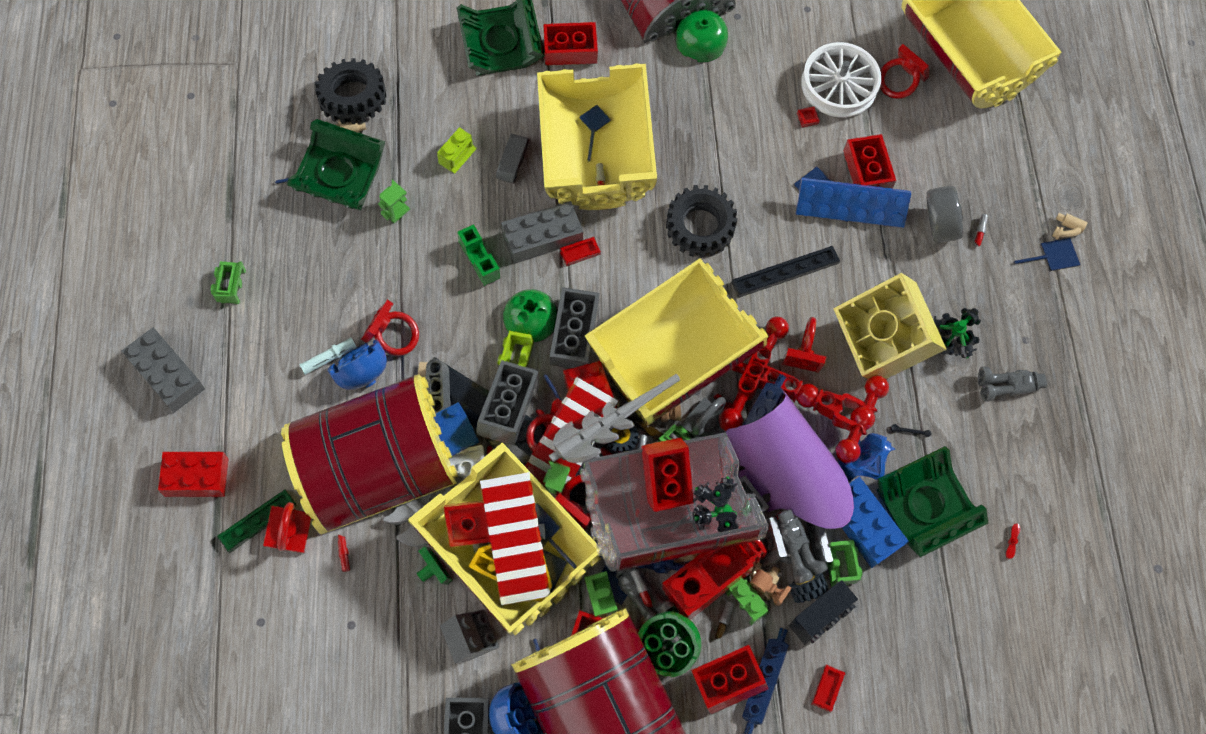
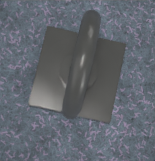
(704, 418)
(774, 545)

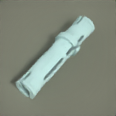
(327, 356)

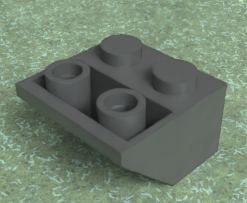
(469, 635)

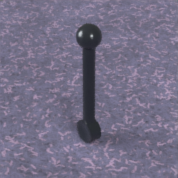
(894, 428)

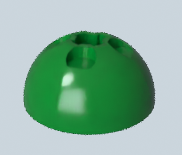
(538, 322)

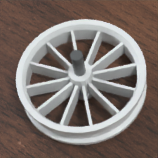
(841, 79)

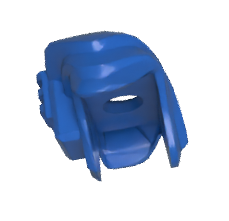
(871, 460)

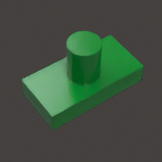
(433, 567)

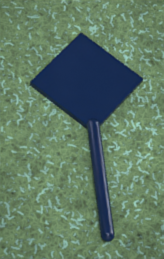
(594, 120)

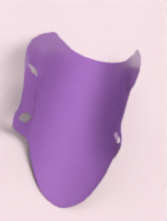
(794, 467)

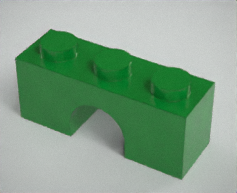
(473, 247)

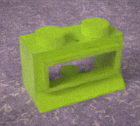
(456, 150)
(509, 343)

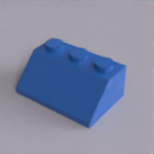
(455, 429)

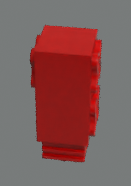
(711, 576)

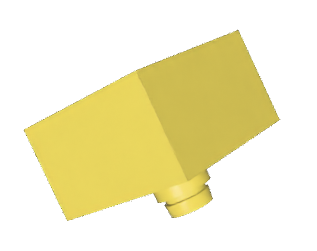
(889, 328)

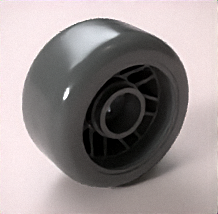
(944, 214)

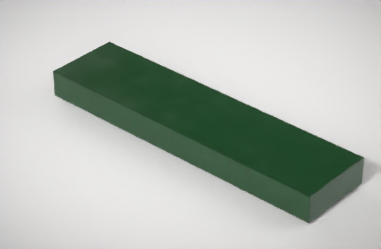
(252, 523)

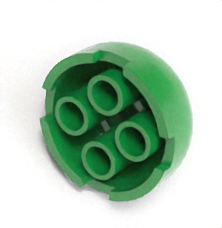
(702, 36)
(667, 655)

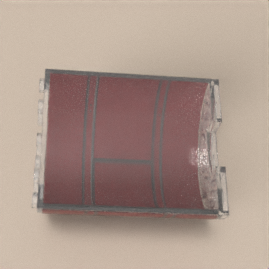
(635, 535)

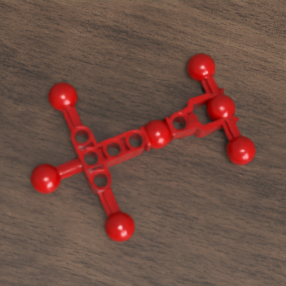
(806, 395)

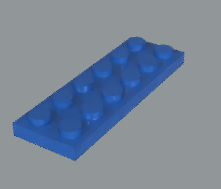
(853, 202)

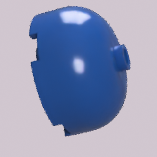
(361, 371)
(512, 712)

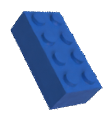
(871, 526)

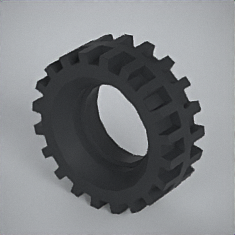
(352, 107)
(701, 200)

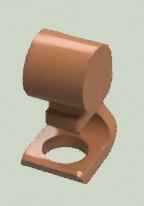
(763, 583)

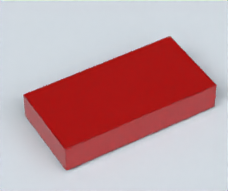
(580, 251)
(828, 688)

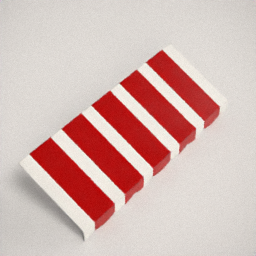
(575, 406)
(515, 538)

